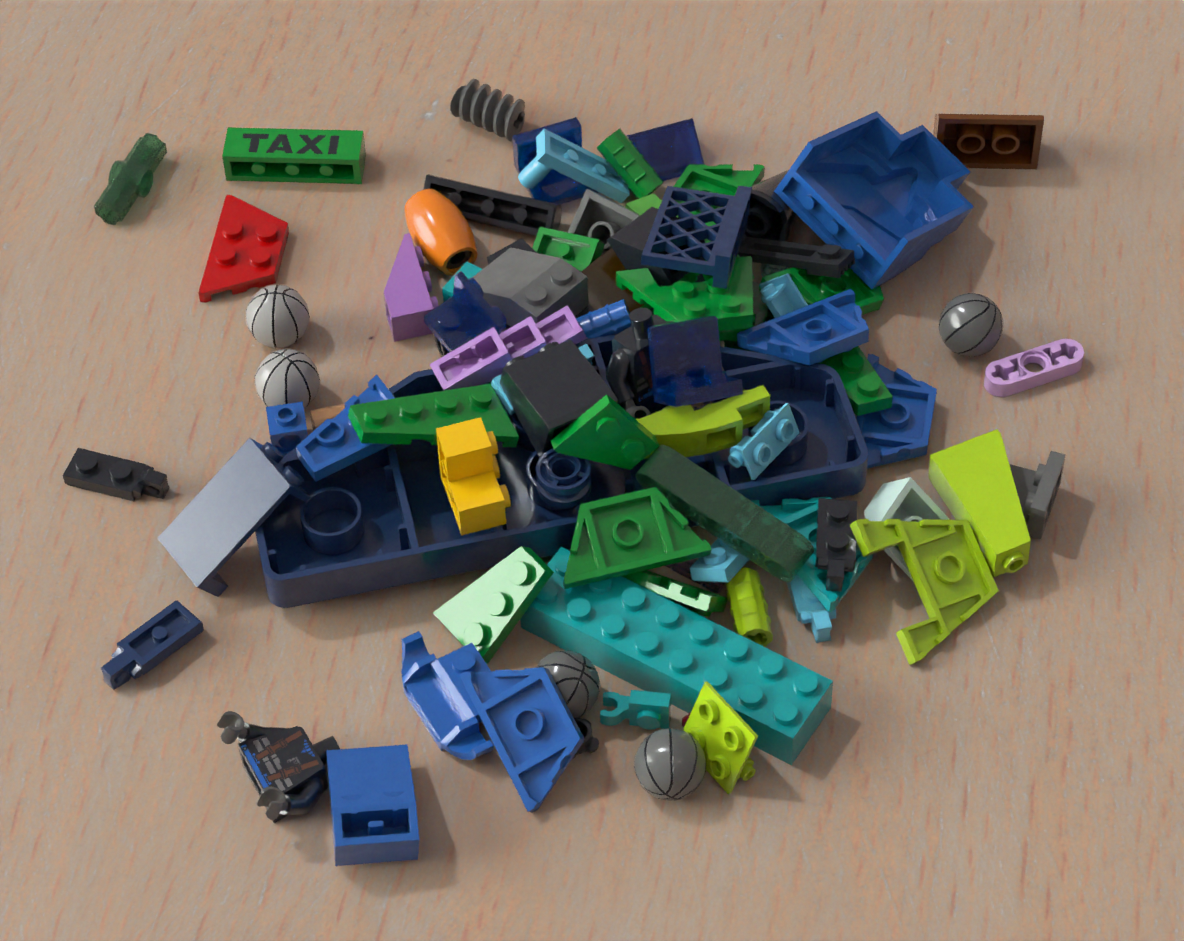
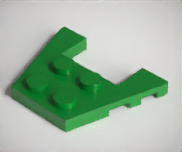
(696, 300)

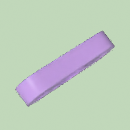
(1024, 379)

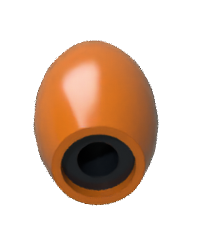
(440, 231)

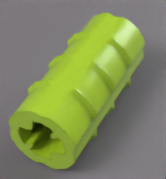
(749, 607)

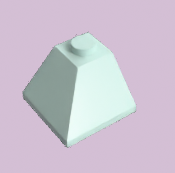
(902, 501)

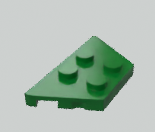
(718, 179)
(816, 288)
(629, 537)

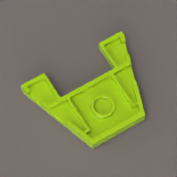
(944, 568)

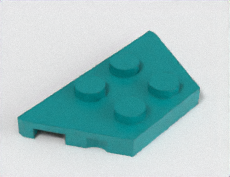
(802, 517)

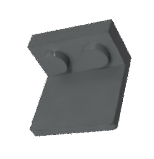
(1038, 491)

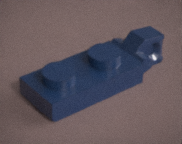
(151, 644)

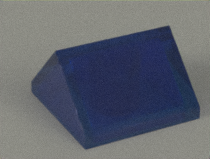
(669, 147)

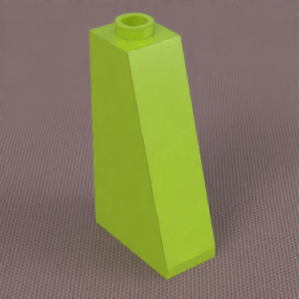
(980, 488)

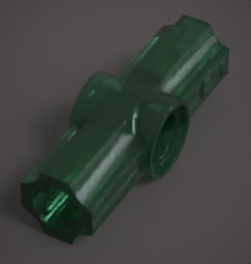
(130, 179)

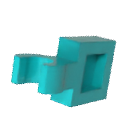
(642, 709)

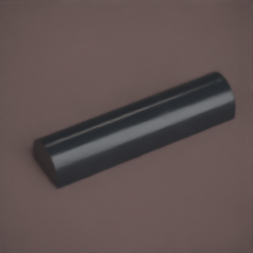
(497, 206)

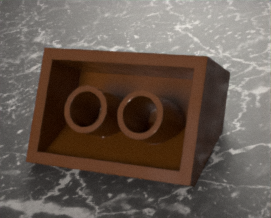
(991, 139)

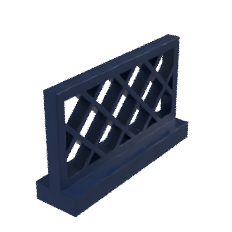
(724, 235)

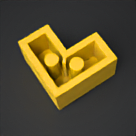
(471, 475)

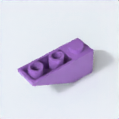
(407, 293)

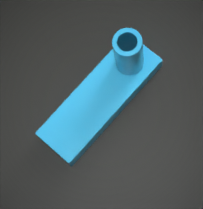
(574, 162)

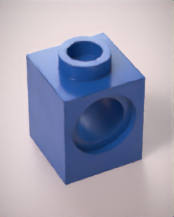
(287, 426)

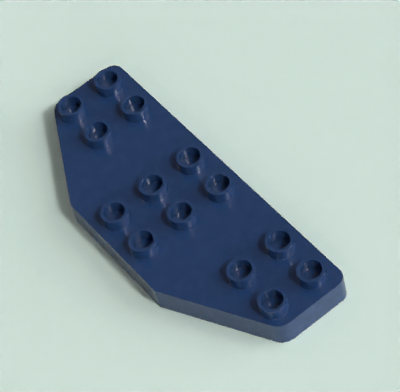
(394, 526)

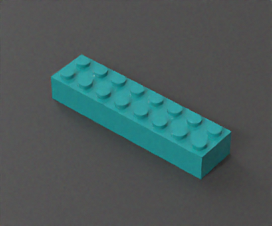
(676, 651)

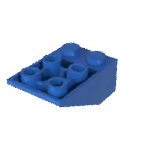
(372, 805)

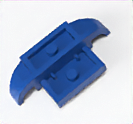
(441, 697)

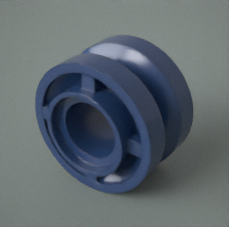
(563, 479)

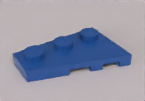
(336, 441)

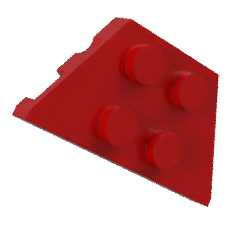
(244, 250)

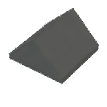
(600, 218)

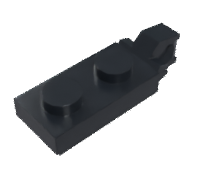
(114, 476)
(835, 540)

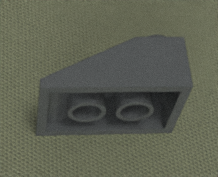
(532, 285)

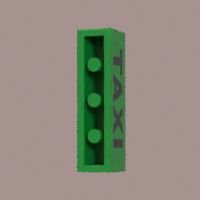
(294, 155)

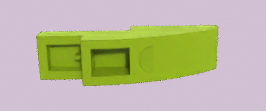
(709, 428)

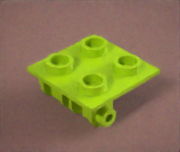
(723, 738)

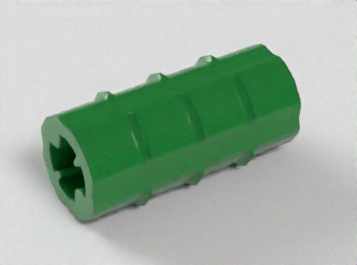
(630, 164)

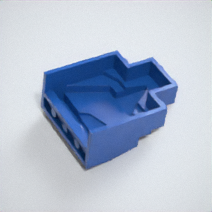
(878, 194)

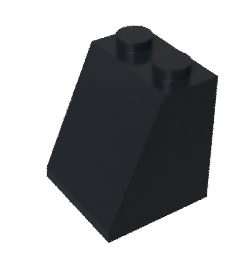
(551, 390)

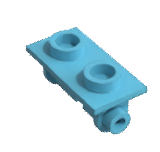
(781, 295)
(768, 441)

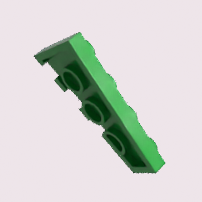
(419, 416)

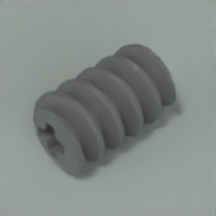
(488, 109)

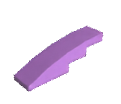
(488, 353)

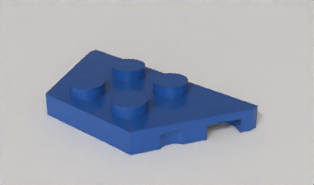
(811, 331)
(906, 426)
(526, 726)

